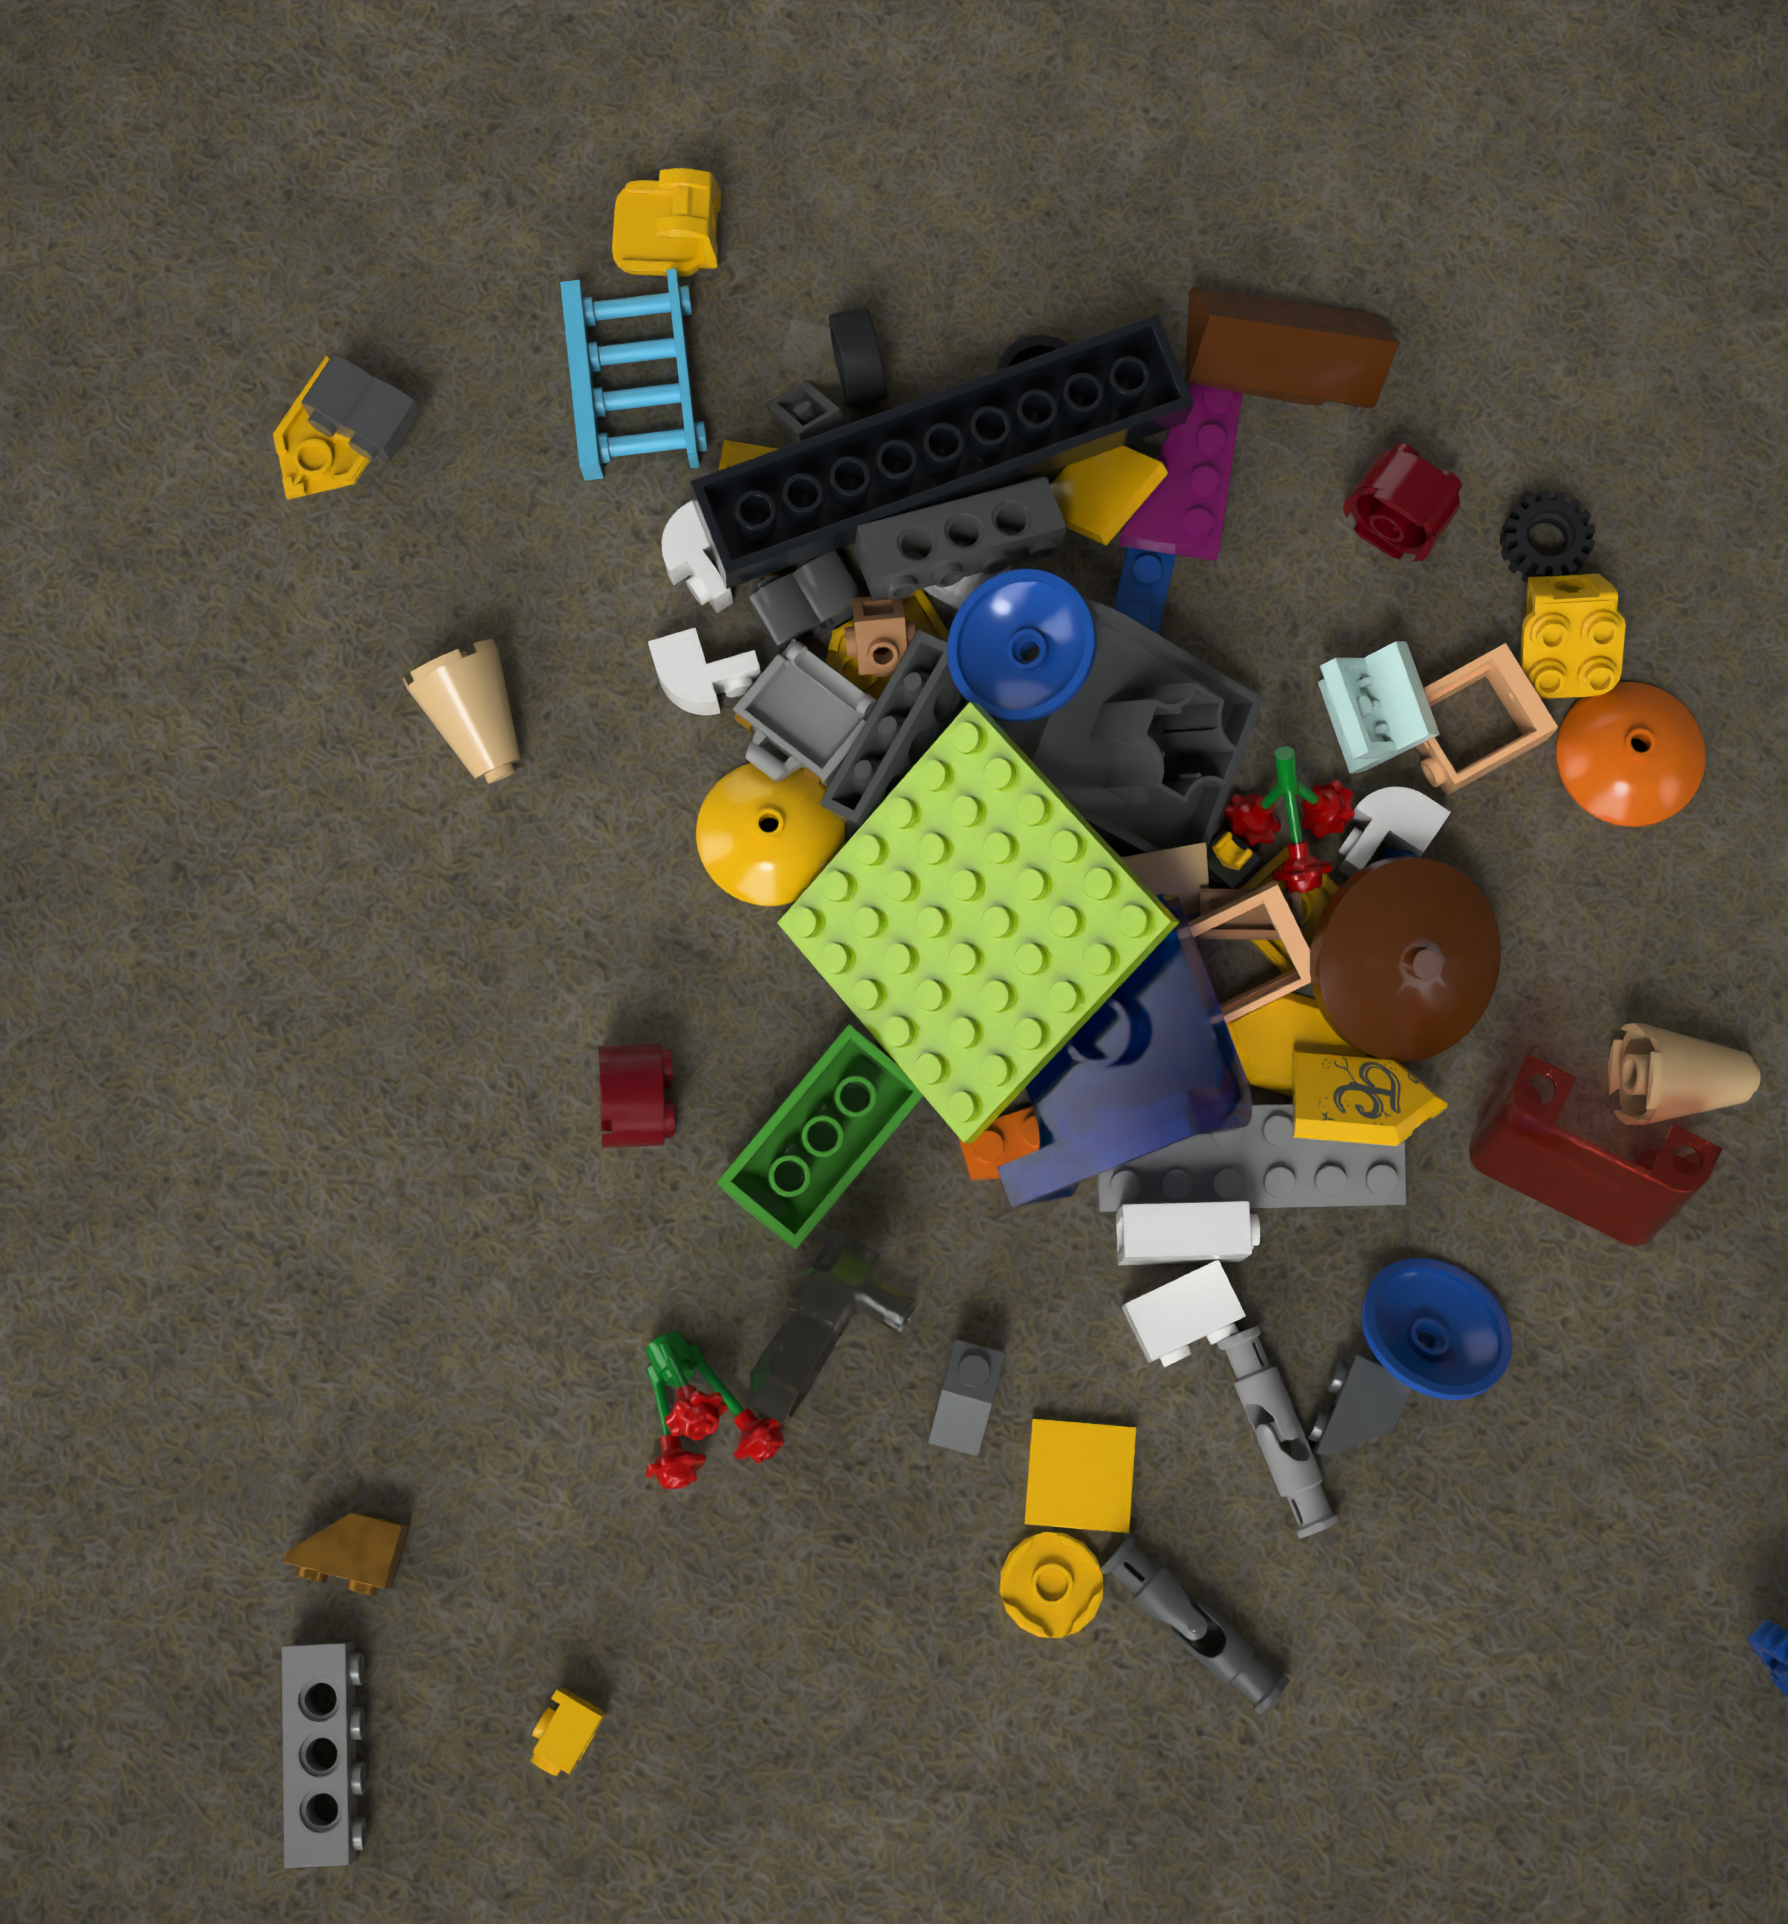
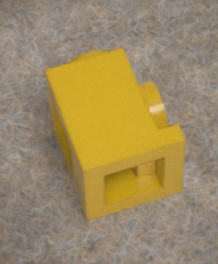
(565, 1732)

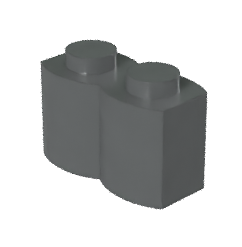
(360, 408)
(804, 602)

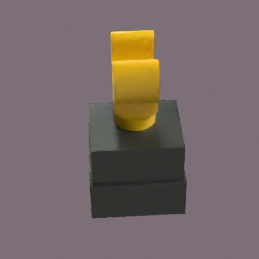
(1230, 861)

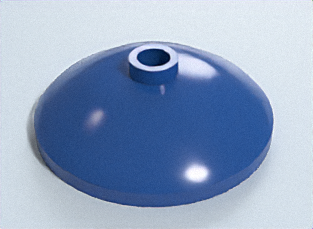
(998, 629)
(1450, 1314)

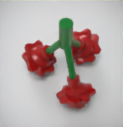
(1325, 812)

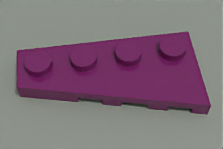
(1190, 503)

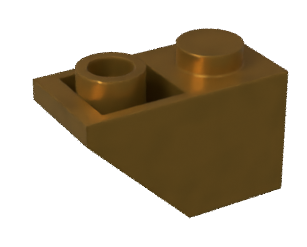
(353, 1548)

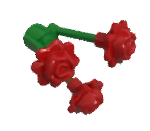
(698, 1413)

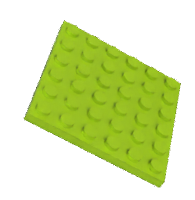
(975, 922)

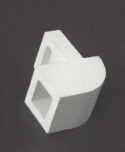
(688, 553)
(694, 683)
(1397, 817)

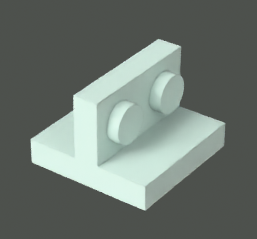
(1376, 706)

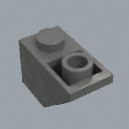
(1364, 1406)

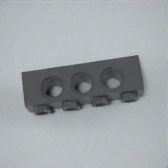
(1024, 507)
(898, 732)

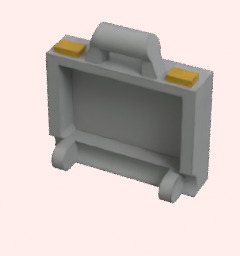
(804, 714)

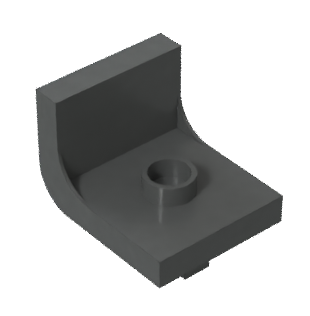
(1143, 740)

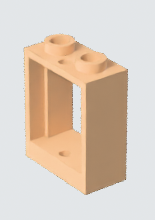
(1519, 700)
(1289, 934)

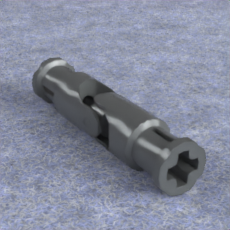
(1165, 1599)

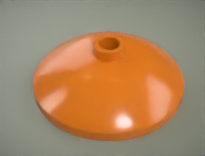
(1612, 777)

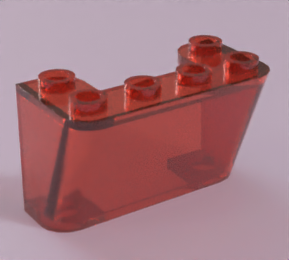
(1576, 1177)

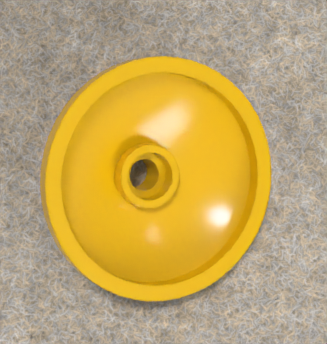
(760, 864)

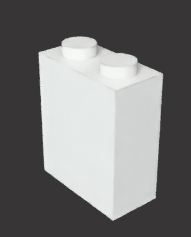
(1186, 1233)

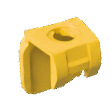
(667, 224)
(1572, 636)

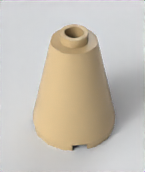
(470, 708)
(1676, 1075)

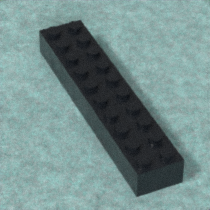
(941, 449)

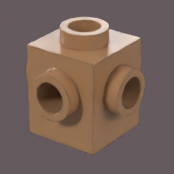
(878, 635)

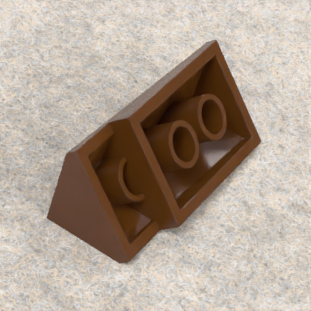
(1286, 349)

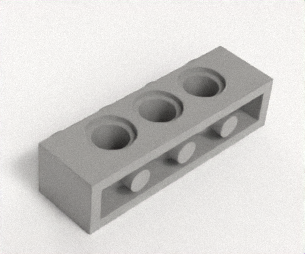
(306, 1836)

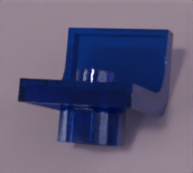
(1134, 1076)

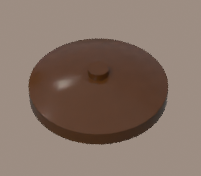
(1405, 958)

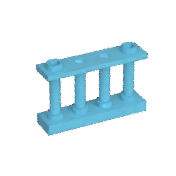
(588, 357)

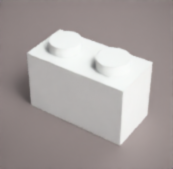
(1184, 1312)

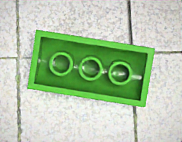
(821, 1137)

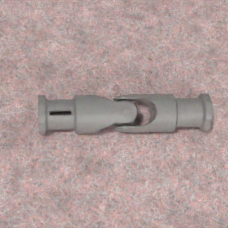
(1262, 1391)

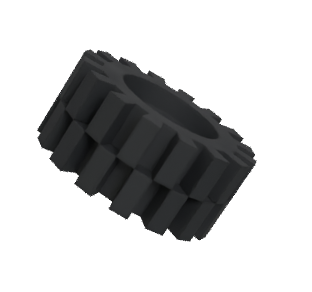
(1554, 512)

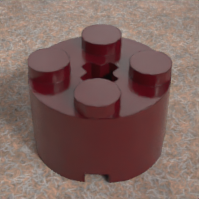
(1403, 503)
(633, 1095)

